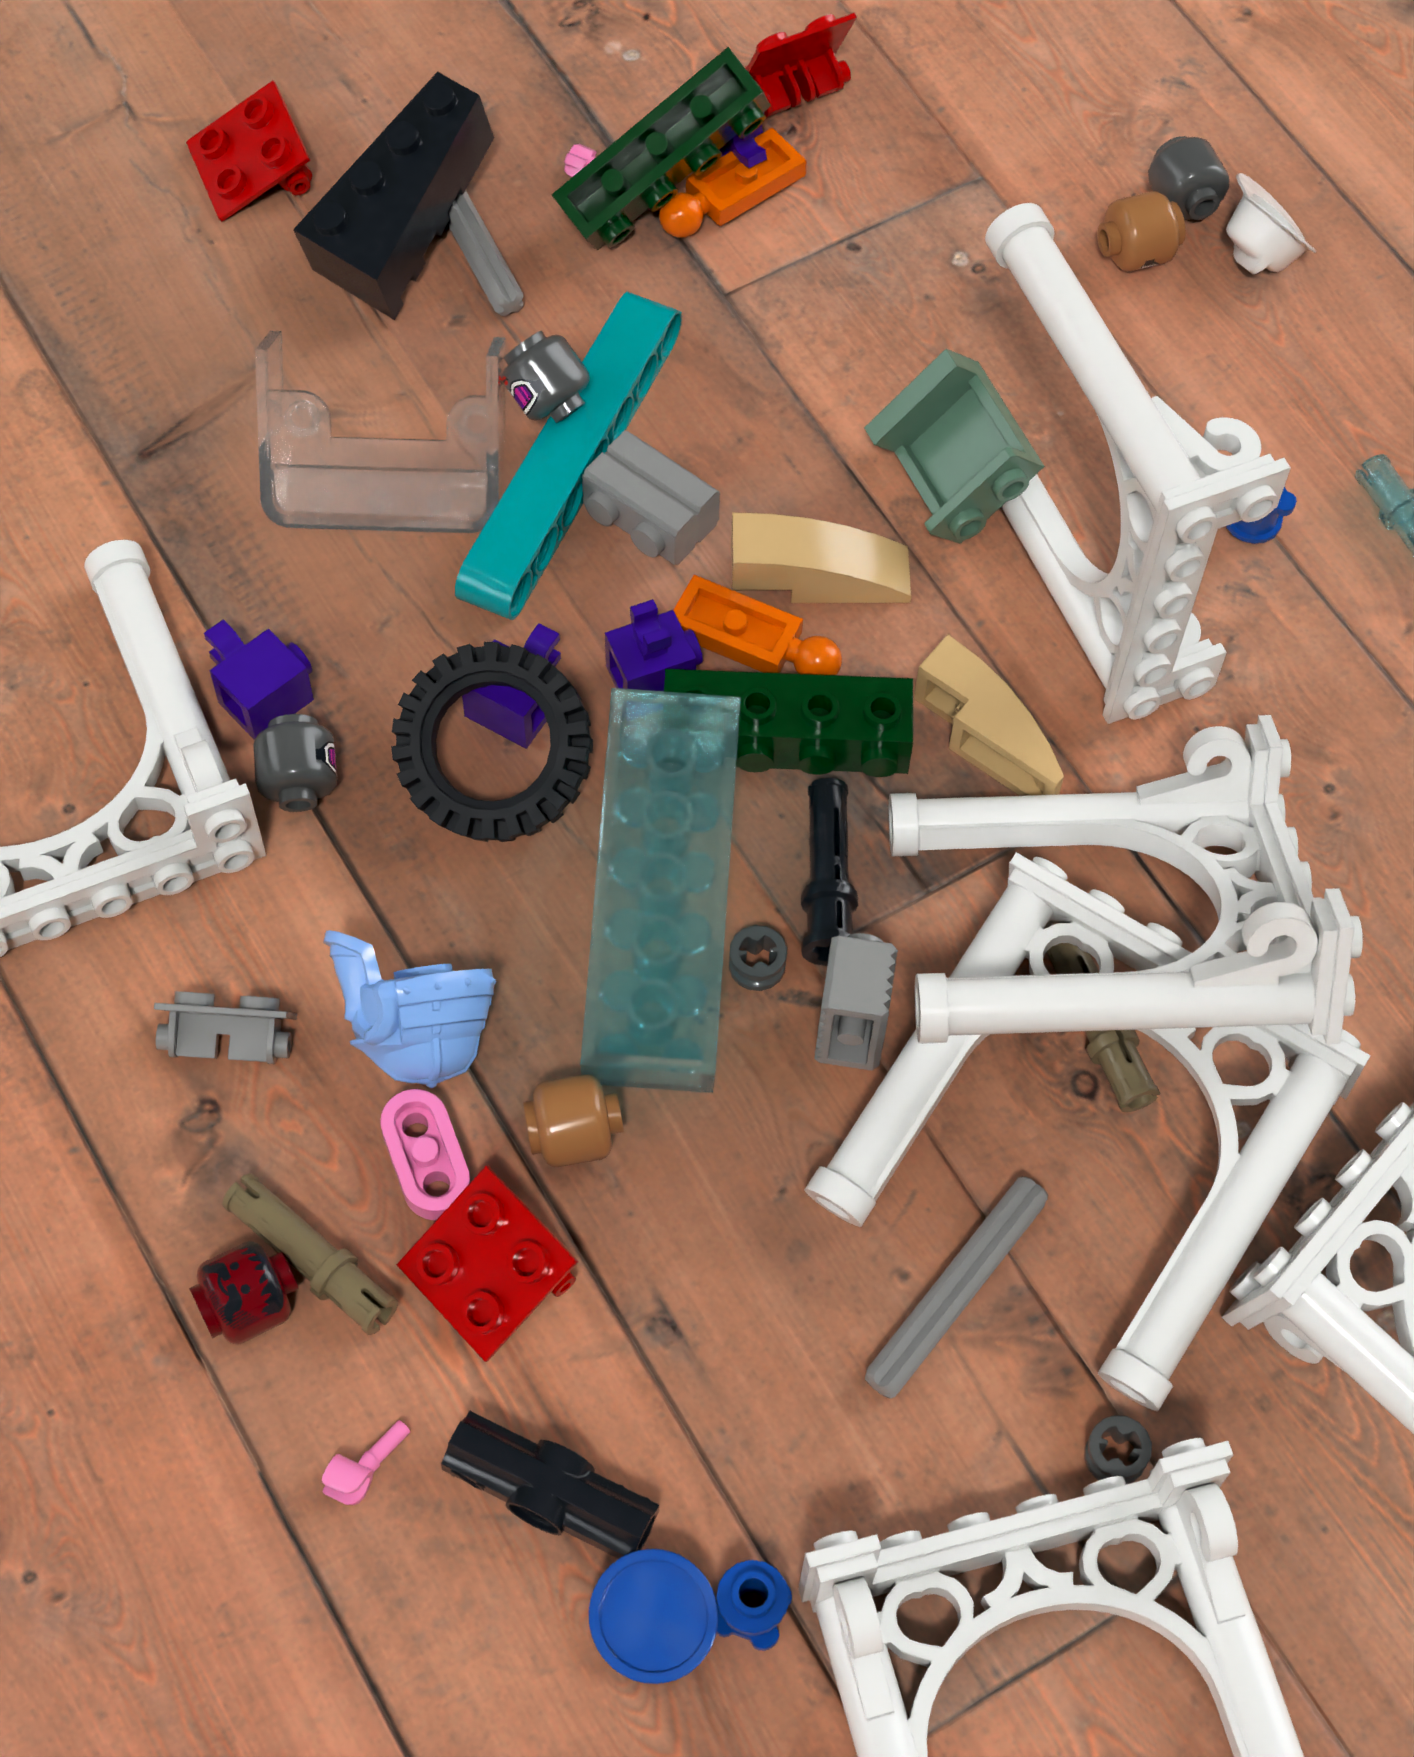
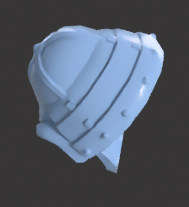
(420, 1022)

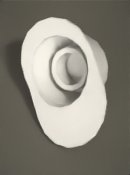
(1263, 231)

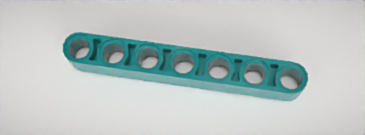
(549, 482)

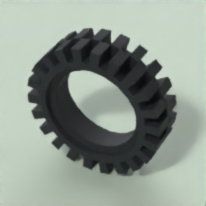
(441, 688)

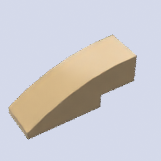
(817, 560)
(987, 720)

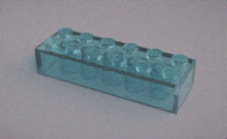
(661, 891)

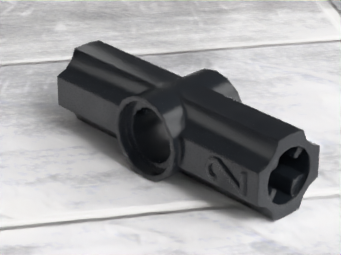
(549, 1486)

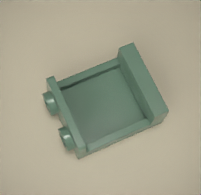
(957, 445)

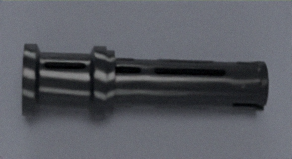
(829, 896)

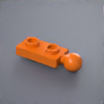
(732, 187)
(752, 631)

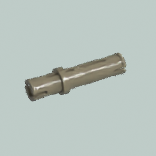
(1111, 1048)
(330, 1271)

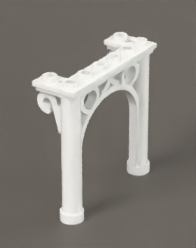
(1170, 494)
(213, 816)
(1025, 923)
(1293, 941)
(1325, 1315)
(1195, 1542)

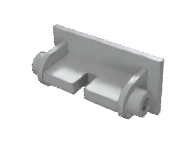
(197, 1024)

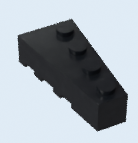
(398, 195)

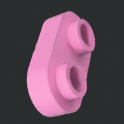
(427, 1157)

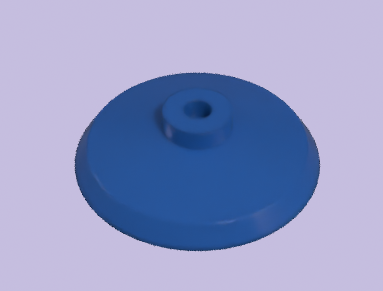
(653, 1616)

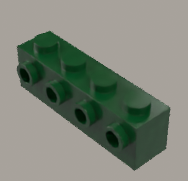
(662, 150)
(813, 719)

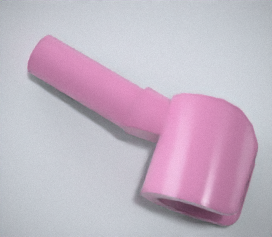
(350, 1480)

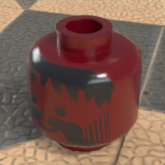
(243, 1292)

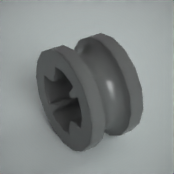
(761, 975)
(1121, 1430)

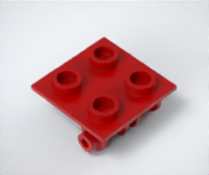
(801, 63)
(250, 153)
(488, 1263)

